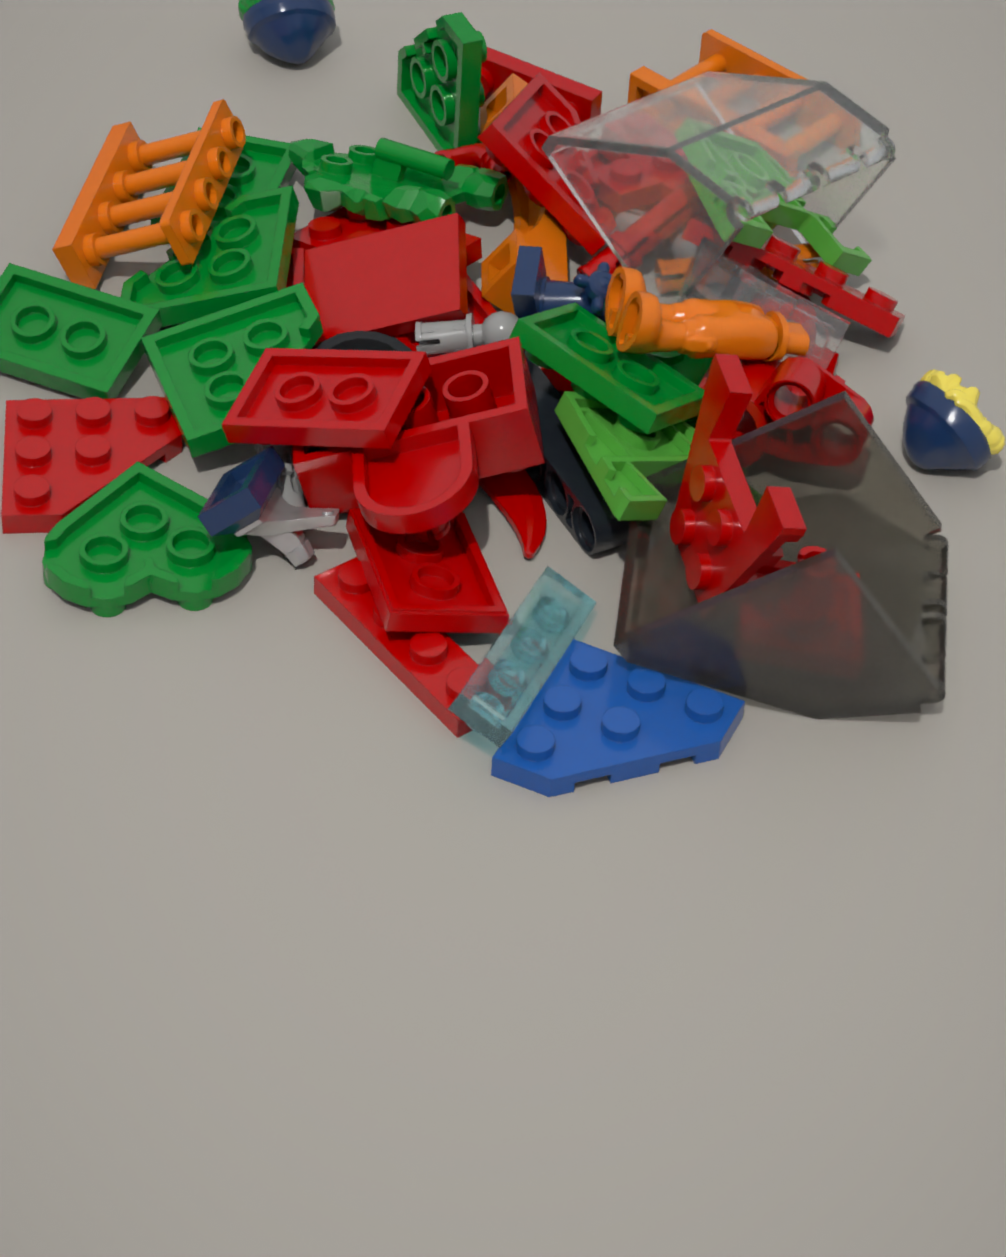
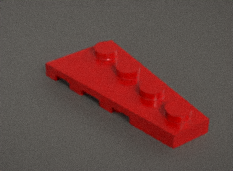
(870, 309)

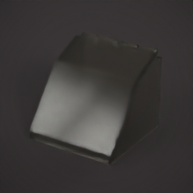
(814, 630)

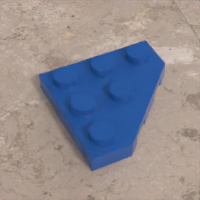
(612, 722)

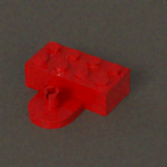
(466, 425)

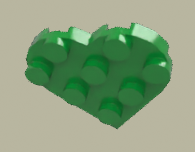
(139, 541)

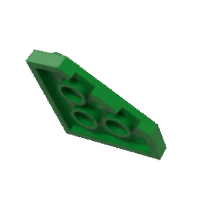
(443, 81)
(236, 263)
(211, 358)

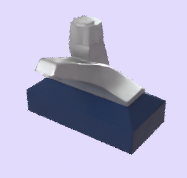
(252, 504)

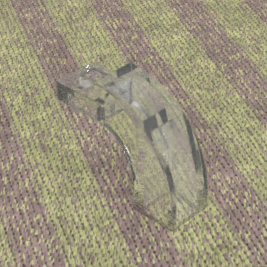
(735, 281)

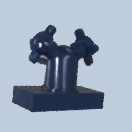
(536, 293)

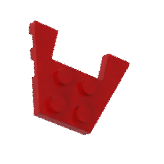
(715, 515)

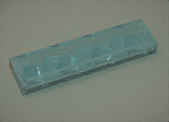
(522, 657)

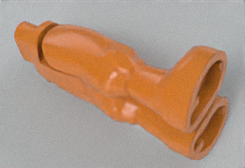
(695, 325)

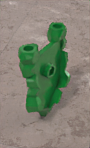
(393, 181)

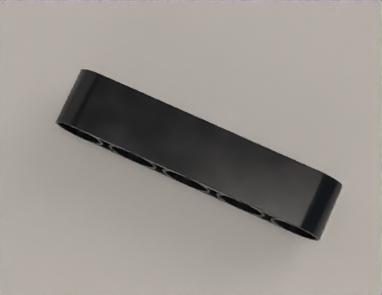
(566, 480)

